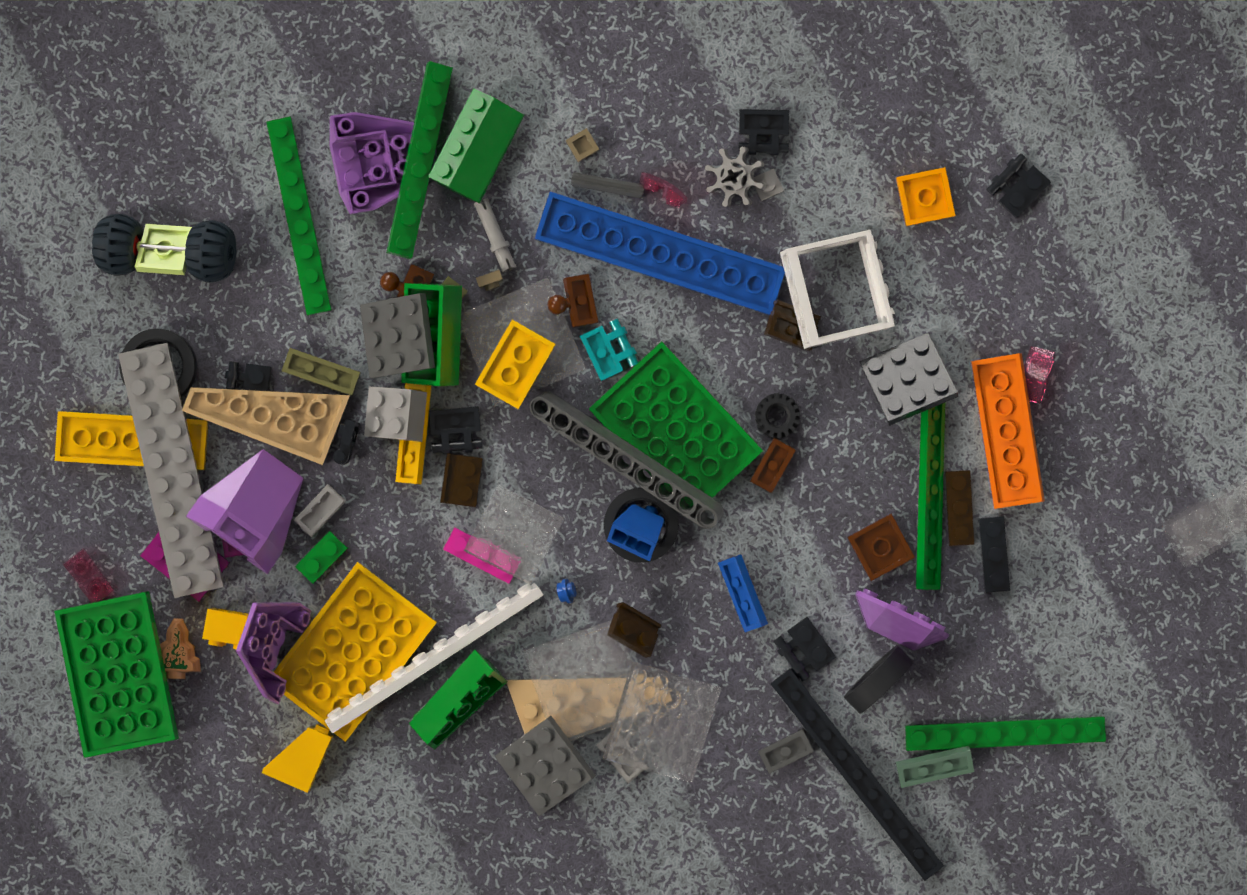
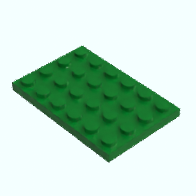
(676, 423)
(116, 674)

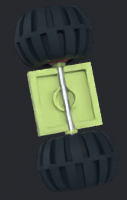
(204, 249)

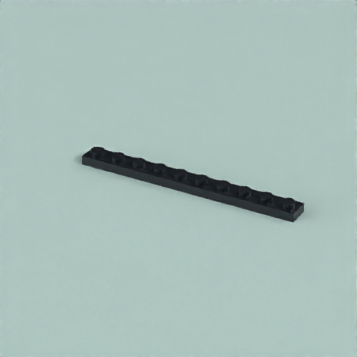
(857, 774)

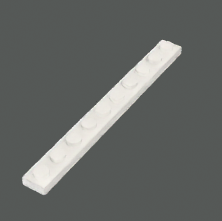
(425, 661)

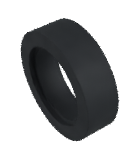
(187, 355)
(669, 513)
(878, 679)

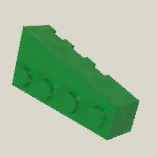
(457, 699)

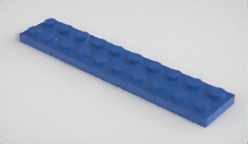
(660, 253)

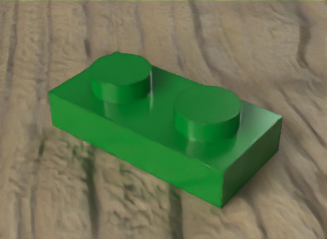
(321, 557)

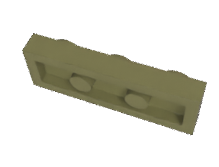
(321, 371)

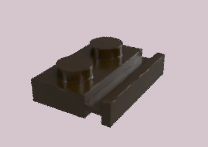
(784, 326)
(461, 480)
(634, 630)

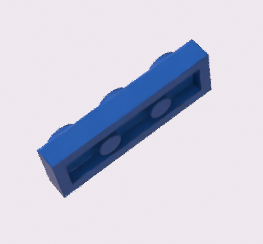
(742, 593)

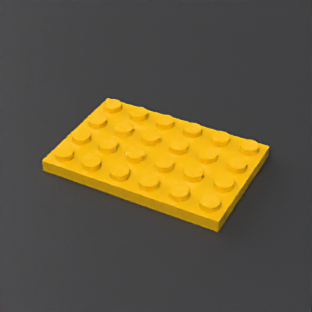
(351, 645)

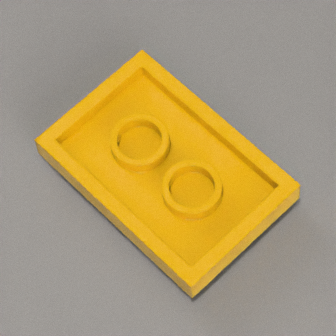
(515, 364)

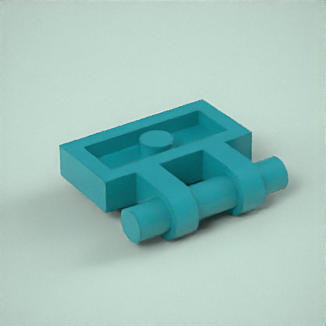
(602, 353)

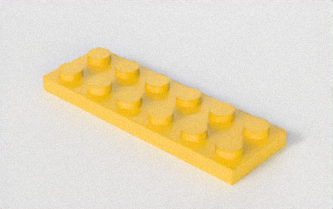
(113, 439)

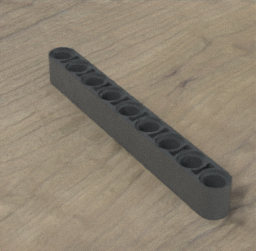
(638, 459)

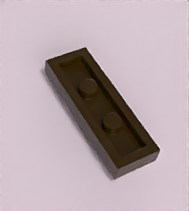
(959, 508)

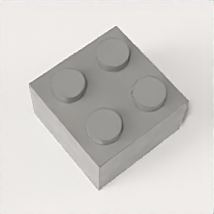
(395, 414)

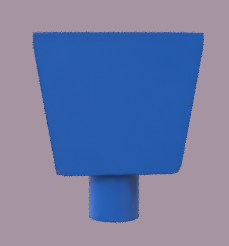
(637, 530)

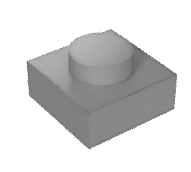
(772, 183)

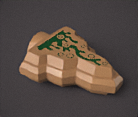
(178, 652)

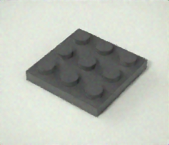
(397, 335)
(545, 765)

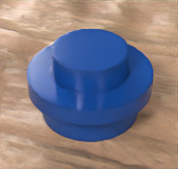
(566, 591)

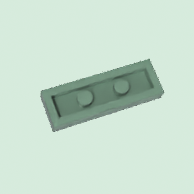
(935, 766)

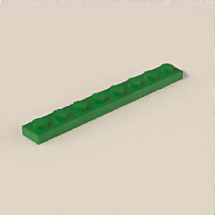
(419, 160)
(298, 216)
(930, 498)
(1005, 733)

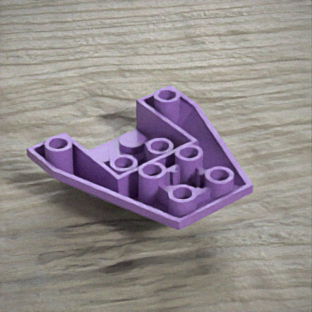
(369, 158)
(251, 508)
(896, 624)
(262, 641)

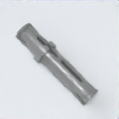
(495, 236)

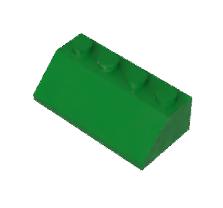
(476, 146)
(444, 313)

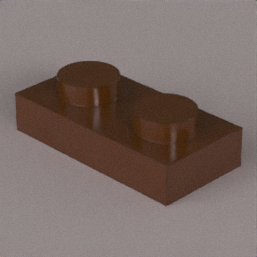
(772, 465)

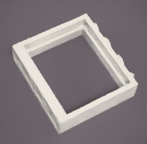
(800, 298)

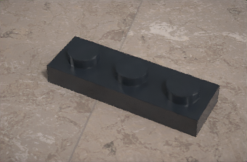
(994, 554)

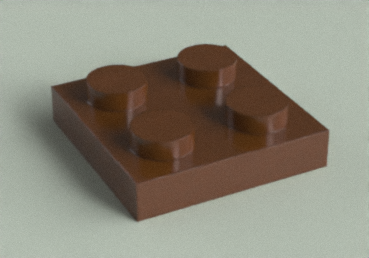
(880, 547)

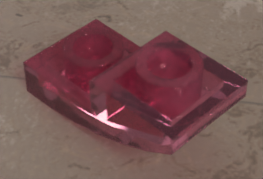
(671, 194)
(1036, 372)
(88, 576)

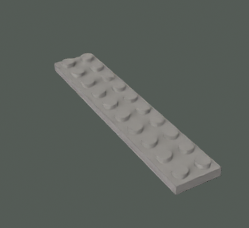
(170, 468)

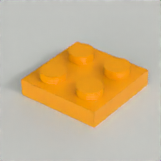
(925, 196)

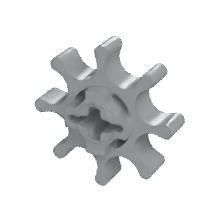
(744, 180)

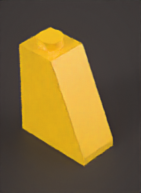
(301, 759)

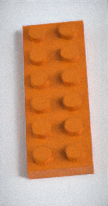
(1008, 431)

